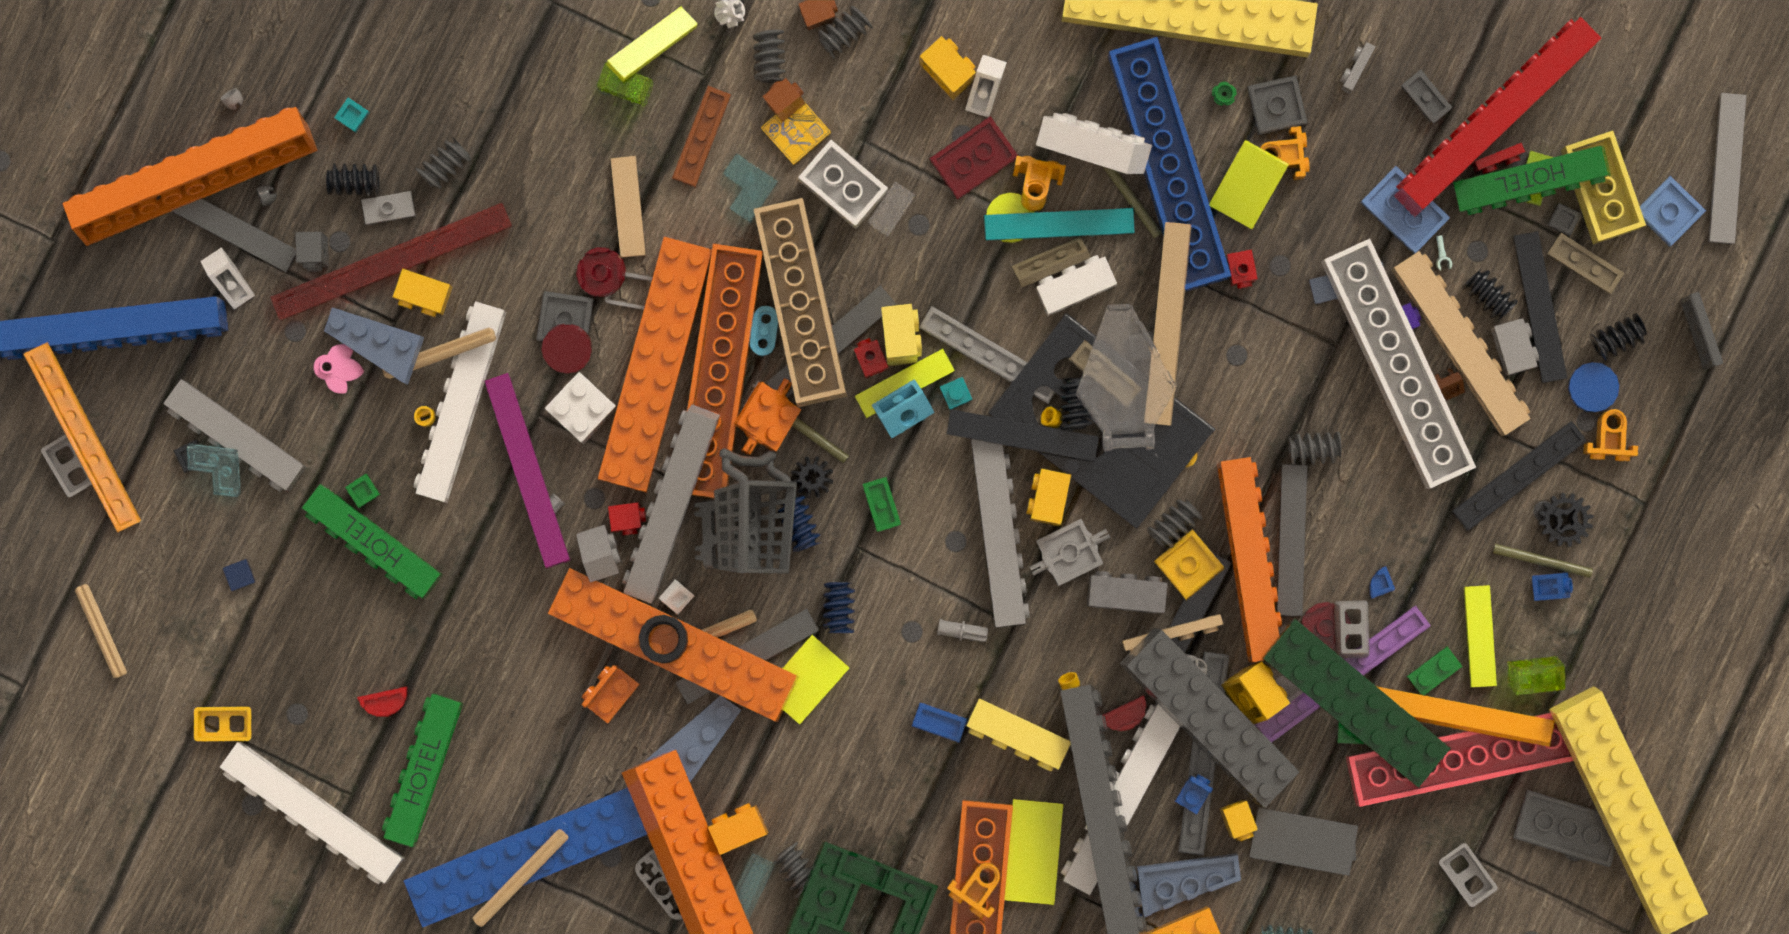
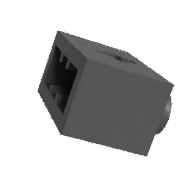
(312, 251)

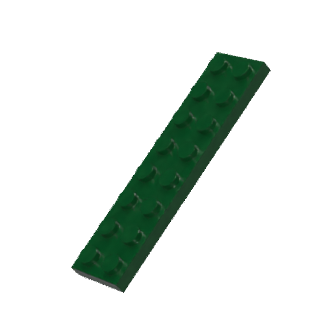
(1356, 703)

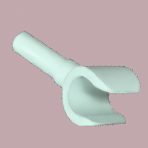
(1442, 254)

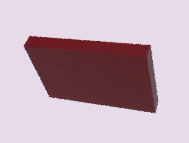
(973, 158)

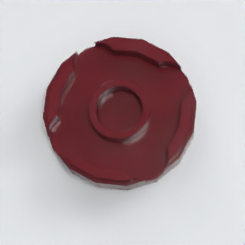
(601, 272)
(566, 348)
(1321, 622)

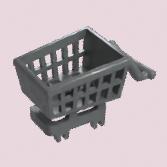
(740, 517)

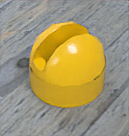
(422, 412)
(1051, 417)
(1069, 681)

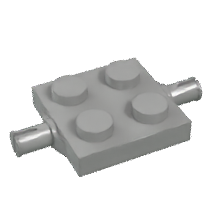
(1069, 552)

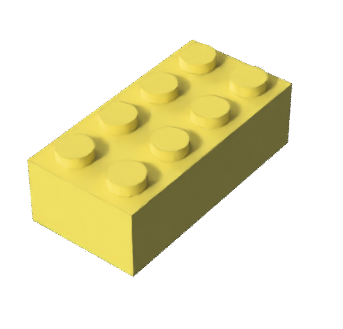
(1610, 206)
(899, 334)
(1019, 734)

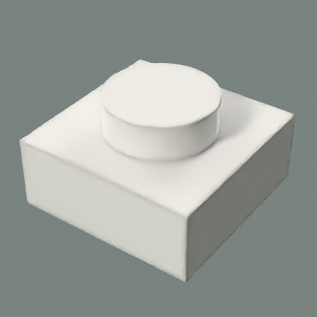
(676, 596)

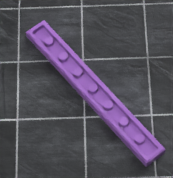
(1380, 647)

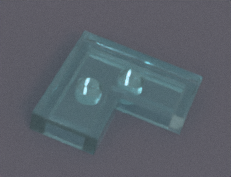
(755, 184)
(221, 463)

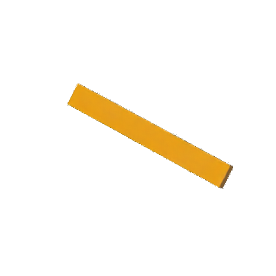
(82, 437)
(1474, 718)

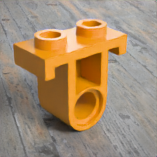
(1292, 151)
(1037, 179)
(1611, 441)
(976, 891)

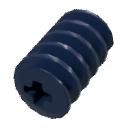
(801, 529)
(838, 607)

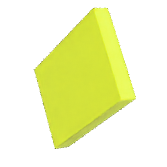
(1248, 184)
(817, 674)

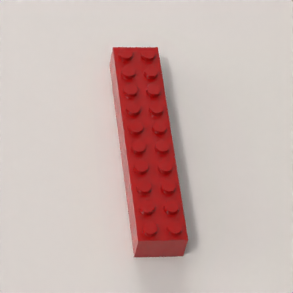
(1502, 111)

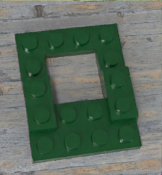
(836, 882)

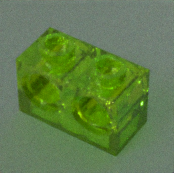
(634, 89)
(1536, 675)

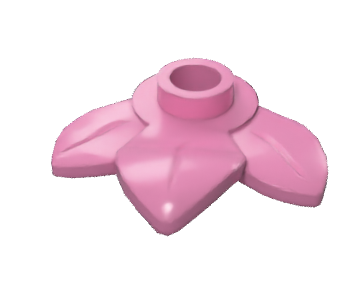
(342, 368)

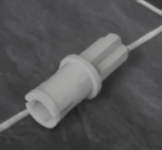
(962, 631)

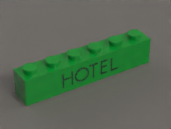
(1531, 179)
(371, 541)
(423, 770)

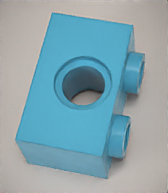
(903, 408)

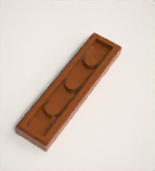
(701, 136)

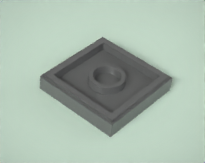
(1277, 105)
(564, 309)

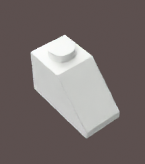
(985, 86)
(227, 278)

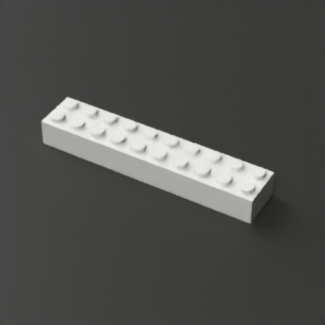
(1398, 364)

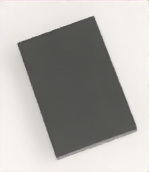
(1701, 331)

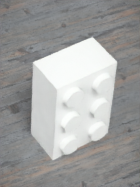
(843, 184)

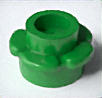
(1224, 100)

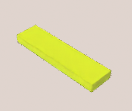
(651, 44)
(924, 372)
(1480, 636)

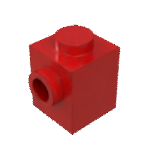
(1242, 269)
(870, 357)
(627, 518)

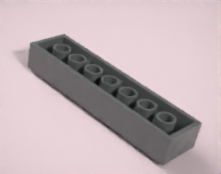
(1209, 717)

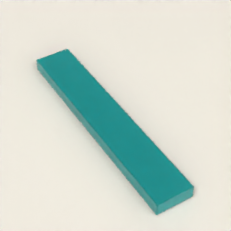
(1059, 224)

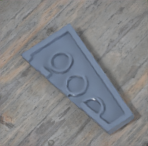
(379, 343)
(701, 735)
(1178, 881)

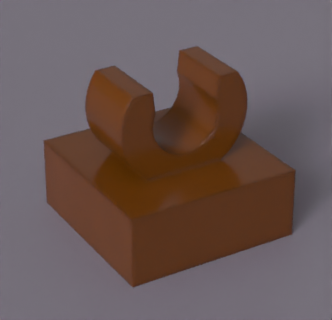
(1451, 385)

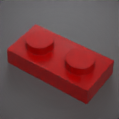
(1489, 163)

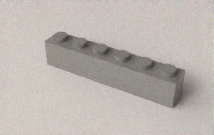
(233, 433)

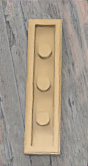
(628, 207)

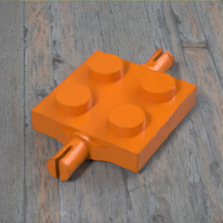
(767, 416)

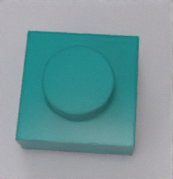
(351, 115)
(956, 393)

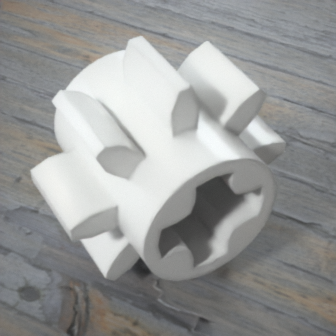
(729, 12)

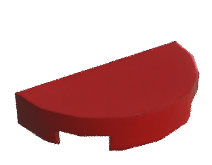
(384, 703)
(1127, 715)

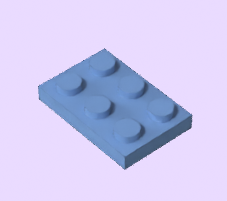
(1397, 219)

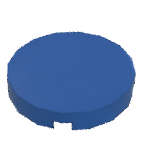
(1593, 387)

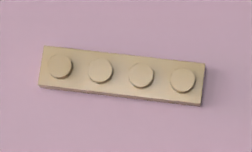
(1184, 631)

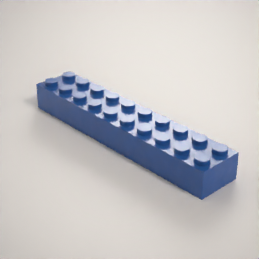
(1171, 165)
(114, 326)
(485, 871)

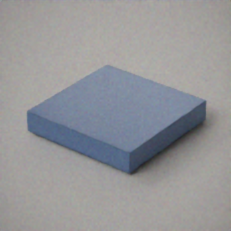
(1670, 211)

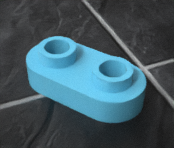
(764, 331)

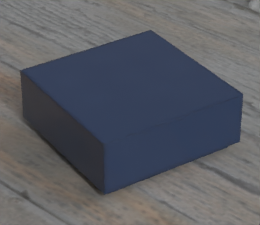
(239, 575)

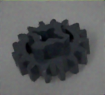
(1574, 526)

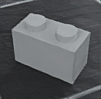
(1515, 346)
(598, 553)

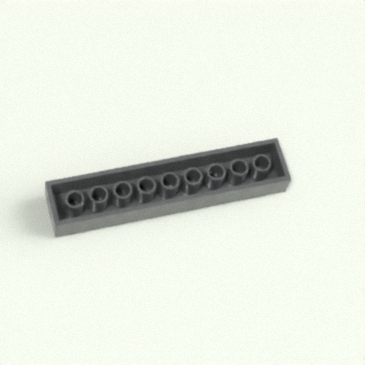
(1101, 810)

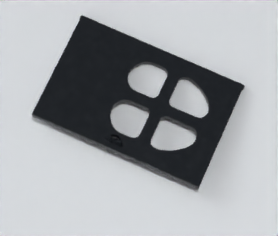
(1124, 478)

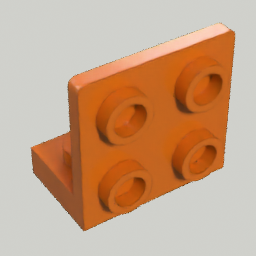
(610, 693)

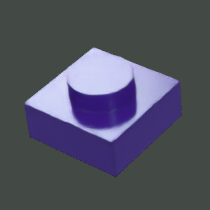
(1412, 315)

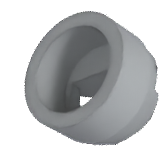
(231, 98)

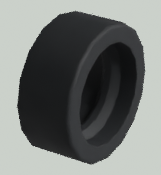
(644, 639)

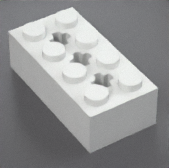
(1094, 143)

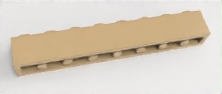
(1461, 344)

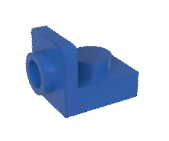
(1552, 586)
(1194, 793)

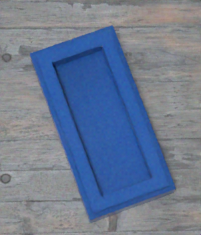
(939, 722)

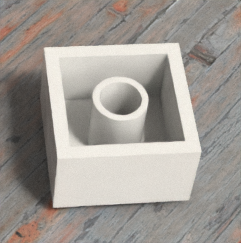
(581, 408)

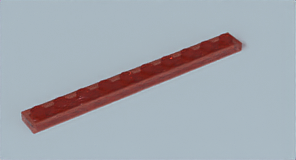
(391, 261)

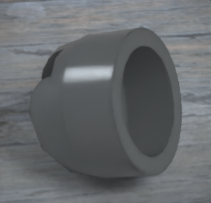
(264, 195)

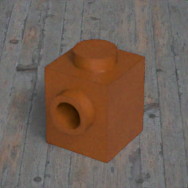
(817, 12)
(784, 98)

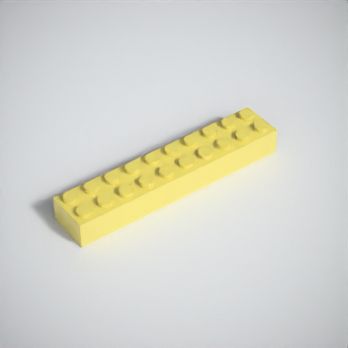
(1247, 24)
(1628, 811)

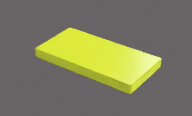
(1033, 852)

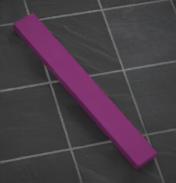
(527, 470)

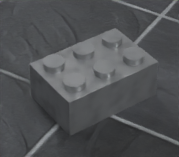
(1127, 593)

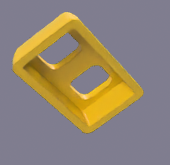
(224, 732)

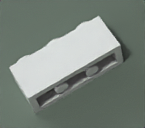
(1075, 285)

